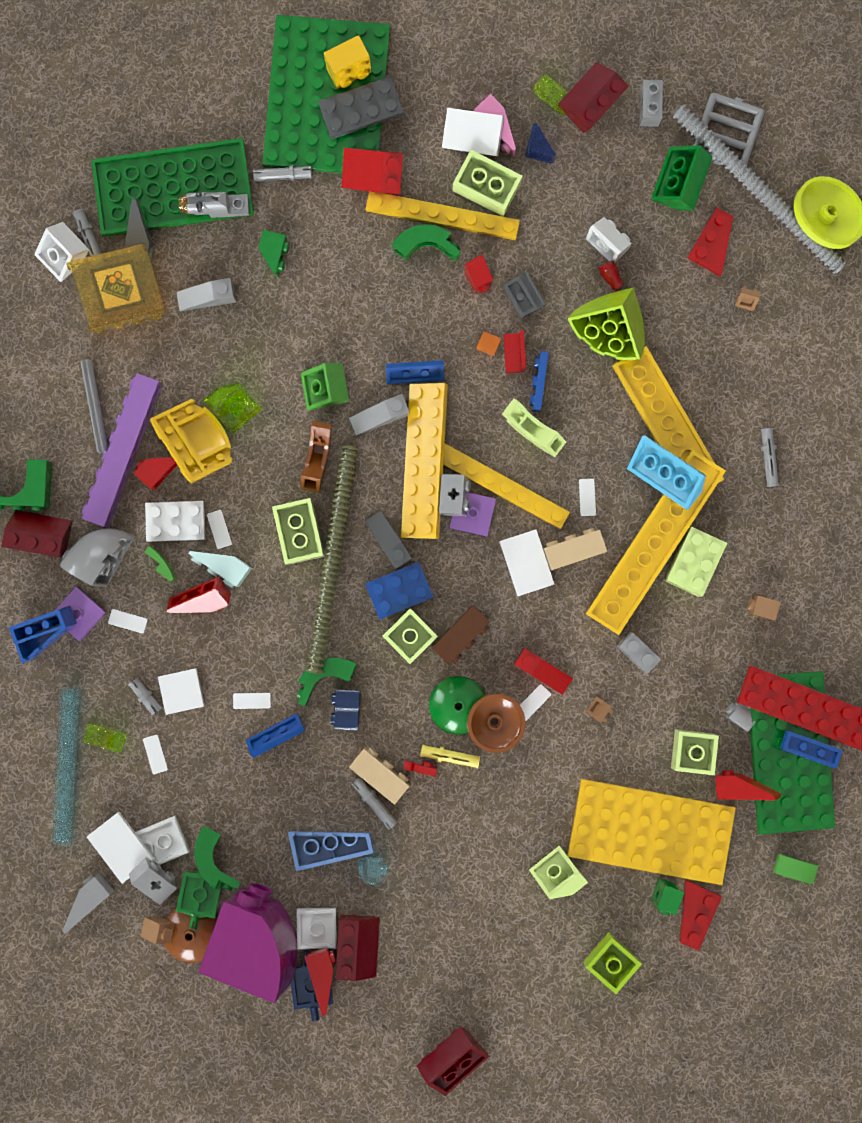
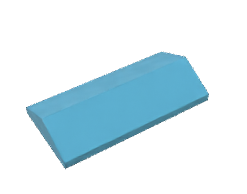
(667, 472)

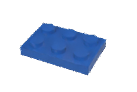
(399, 590)

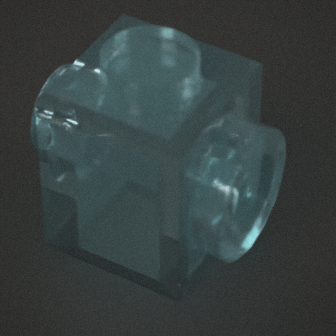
(372, 868)

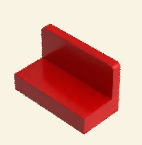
(514, 352)

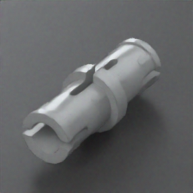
(145, 696)

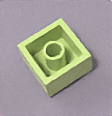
(410, 636)
(694, 752)

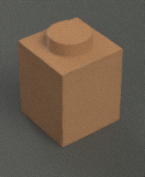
(763, 607)
(157, 930)

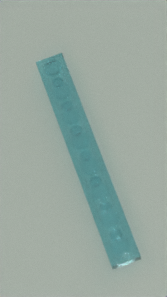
(66, 766)

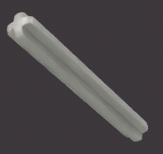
(94, 406)

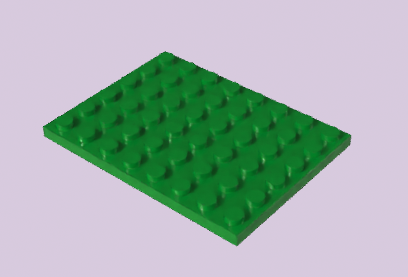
(300, 79)

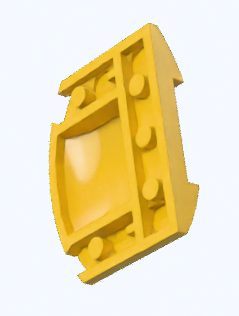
(193, 439)

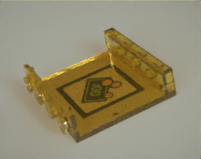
(117, 288)

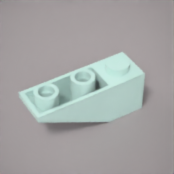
(228, 567)

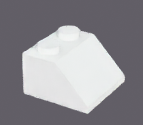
(608, 240)
(59, 247)

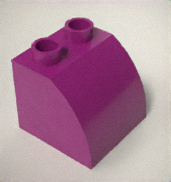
(252, 944)

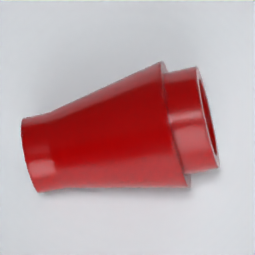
(611, 275)

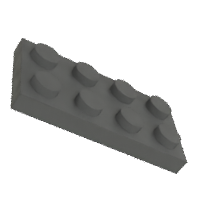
(360, 107)

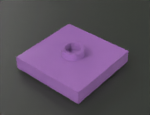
(477, 518)
(85, 611)

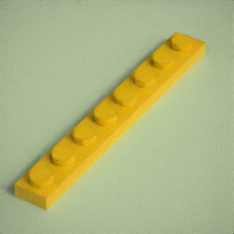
(442, 215)
(504, 487)

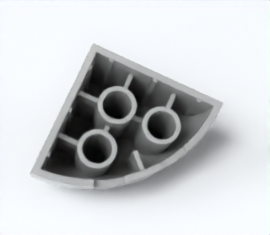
(97, 555)

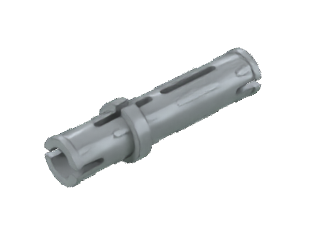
(290, 173)
(85, 229)
(769, 457)
(368, 795)

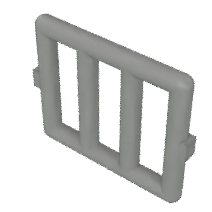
(752, 129)

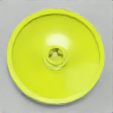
(829, 212)

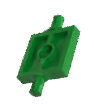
(197, 898)

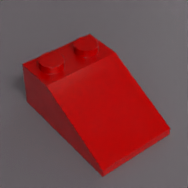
(372, 170)

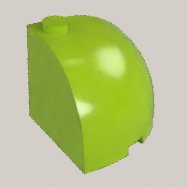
(611, 325)

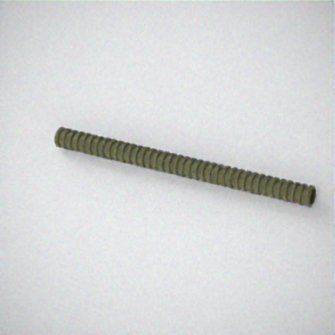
(332, 559)

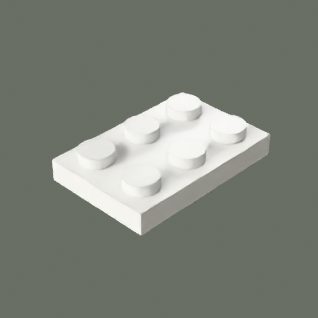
(175, 521)

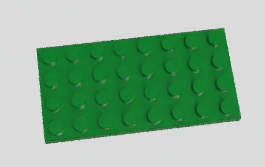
(162, 177)
(803, 784)

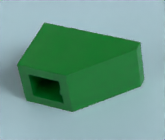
(272, 248)

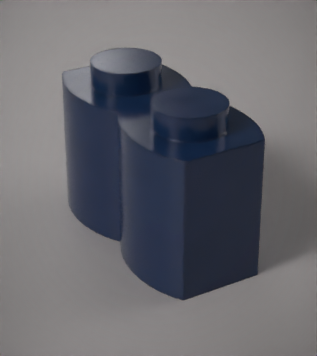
(346, 709)

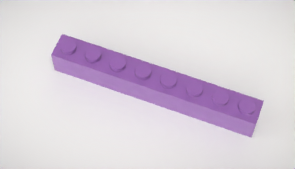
(122, 450)

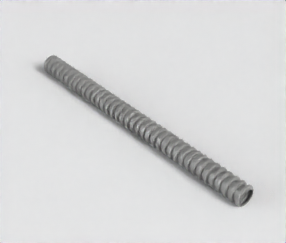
(755, 185)

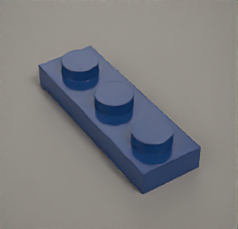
(415, 372)
(538, 381)
(275, 735)
(811, 749)

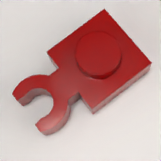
(425, 767)

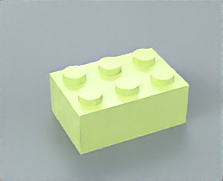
(487, 183)
(298, 531)
(695, 561)

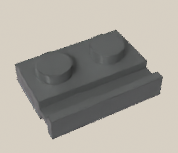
(523, 295)

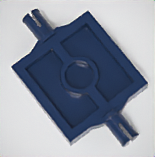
(303, 991)

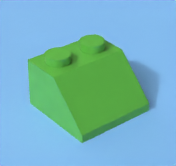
(324, 386)

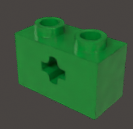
(667, 897)

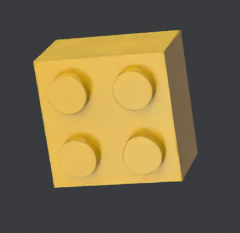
(348, 62)

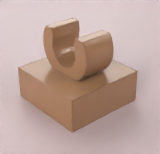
(747, 299)
(599, 710)

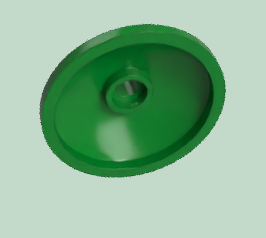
(443, 701)

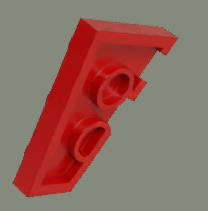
(713, 242)
(697, 914)

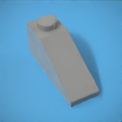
(207, 295)
(380, 414)
(89, 896)

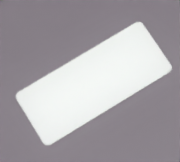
(587, 497)
(219, 529)
(127, 621)
(251, 700)
(534, 701)
(155, 754)

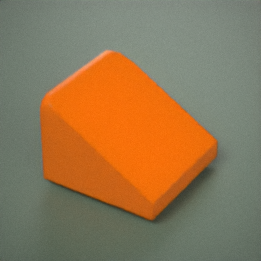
(488, 343)

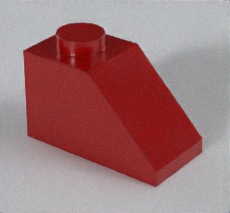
(478, 274)
(154, 471)

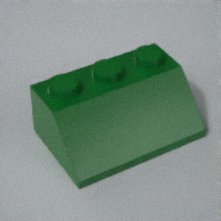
(682, 177)

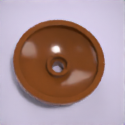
(506, 731)
(189, 949)

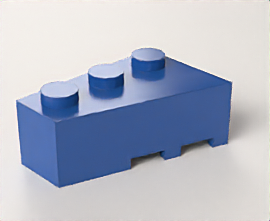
(41, 632)

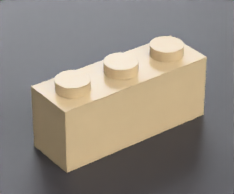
(574, 549)
(380, 774)

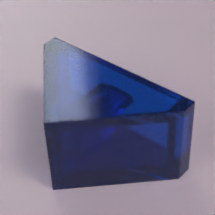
(538, 146)

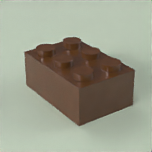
(461, 635)

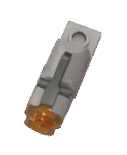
(215, 204)

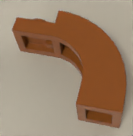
(317, 457)

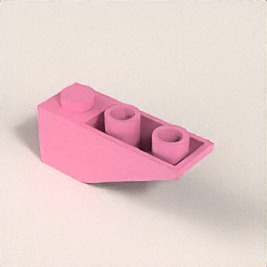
(492, 106)

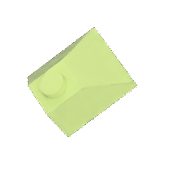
(558, 875)

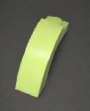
(533, 429)

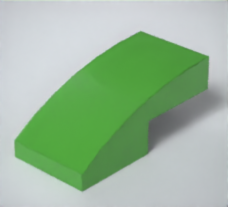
(164, 567)
(795, 869)

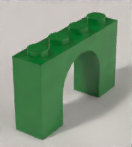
(36, 488)

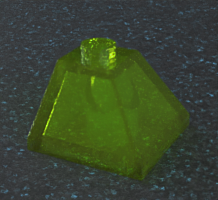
(232, 405)

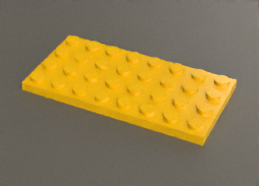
(651, 831)

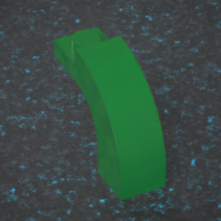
(422, 236)
(334, 666)
(204, 861)

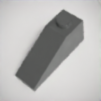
(137, 228)
(388, 540)

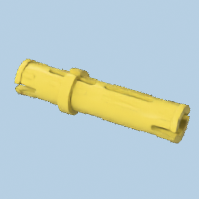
(441, 754)

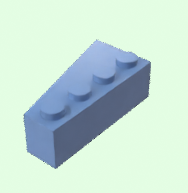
(322, 848)

